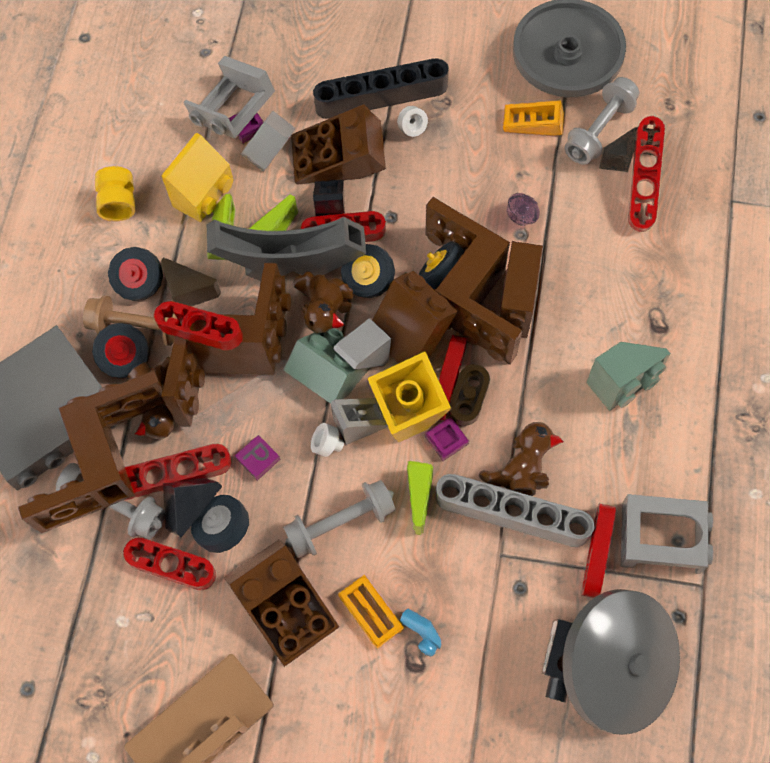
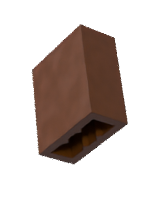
(521, 285)
(413, 317)

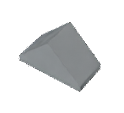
(268, 141)
(365, 346)
(357, 418)

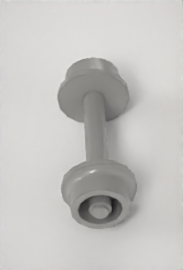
(620, 97)
(377, 499)
(145, 518)

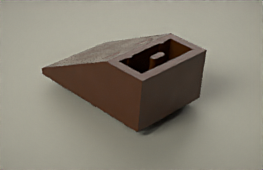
(339, 148)
(282, 602)

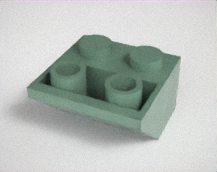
(321, 367)
(625, 371)

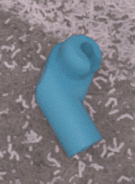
(426, 630)

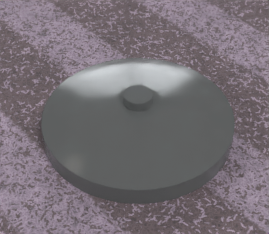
(569, 47)
(621, 661)

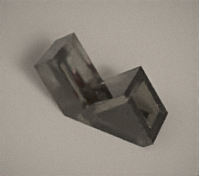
(619, 153)

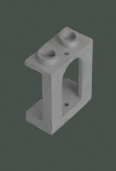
(235, 75)
(634, 552)

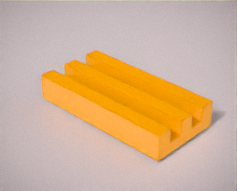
(387, 634)

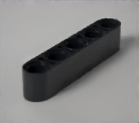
(382, 87)

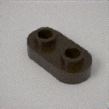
(469, 396)

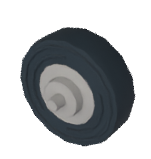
(221, 524)

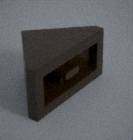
(188, 285)

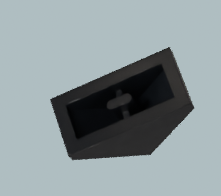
(329, 197)
(186, 501)

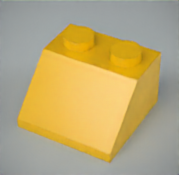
(197, 178)
(409, 396)

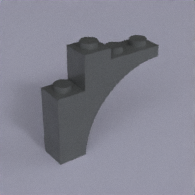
(300, 250)

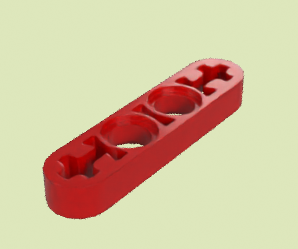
(648, 174)
(170, 464)

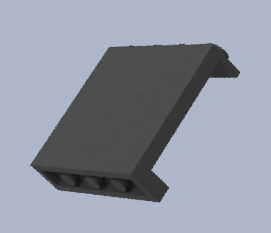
(31, 392)

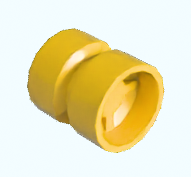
(115, 193)

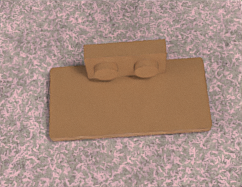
(203, 718)

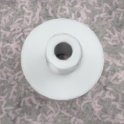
(412, 121)
(326, 440)

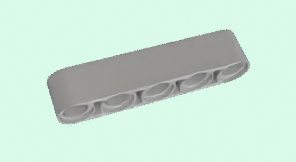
(529, 505)

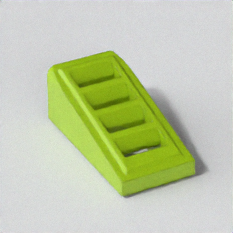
(279, 217)
(420, 482)

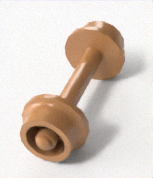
(100, 314)

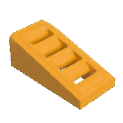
(534, 109)

